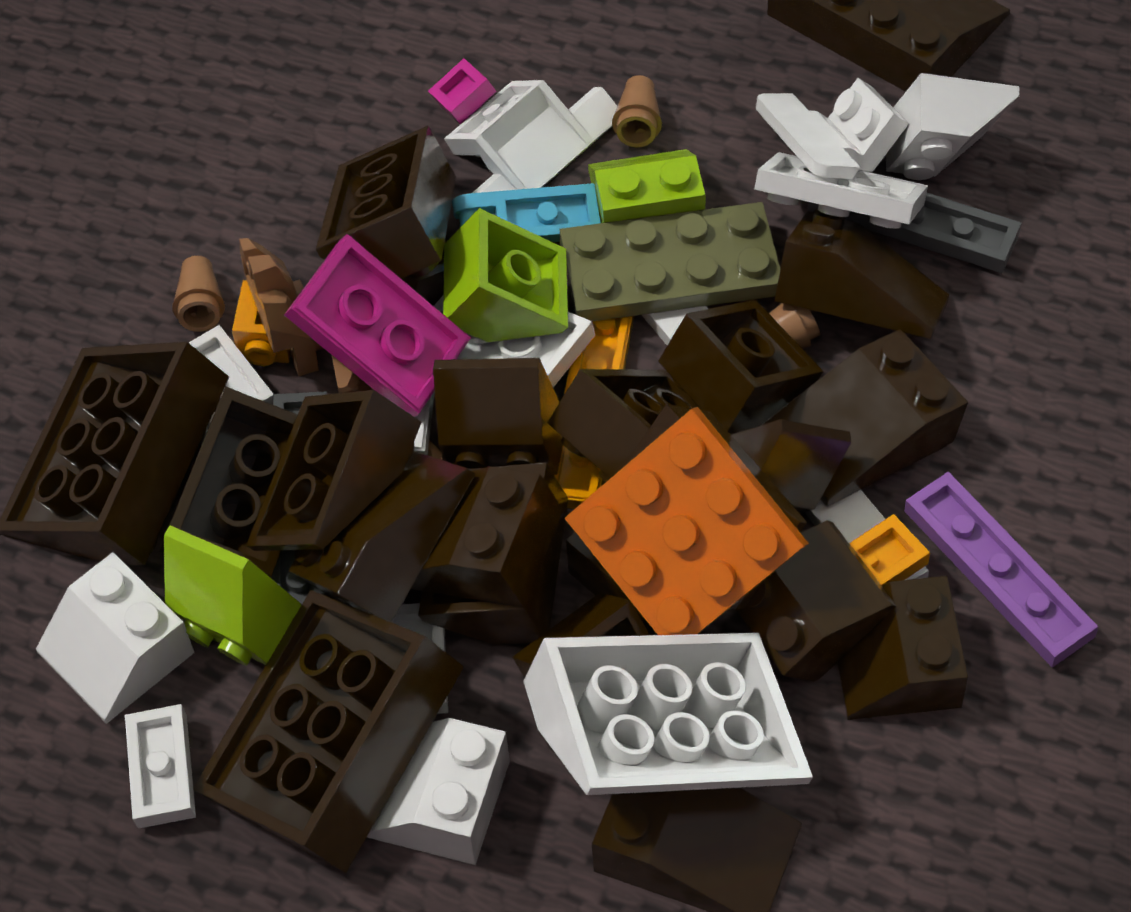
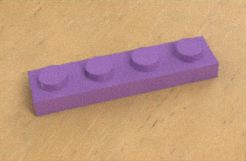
(1001, 569)

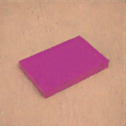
(376, 325)

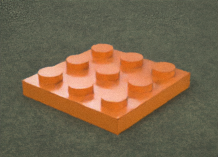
(686, 528)

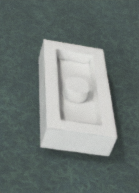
(159, 766)

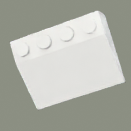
(665, 713)

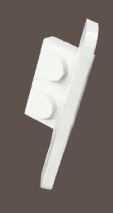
(530, 133)
(847, 141)

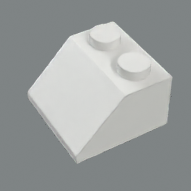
(944, 121)
(113, 638)
(447, 791)

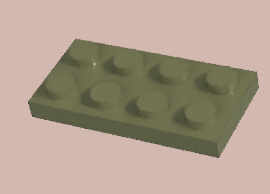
(670, 262)

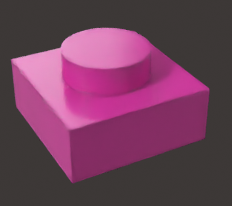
(462, 91)

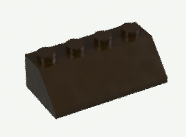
(393, 204)

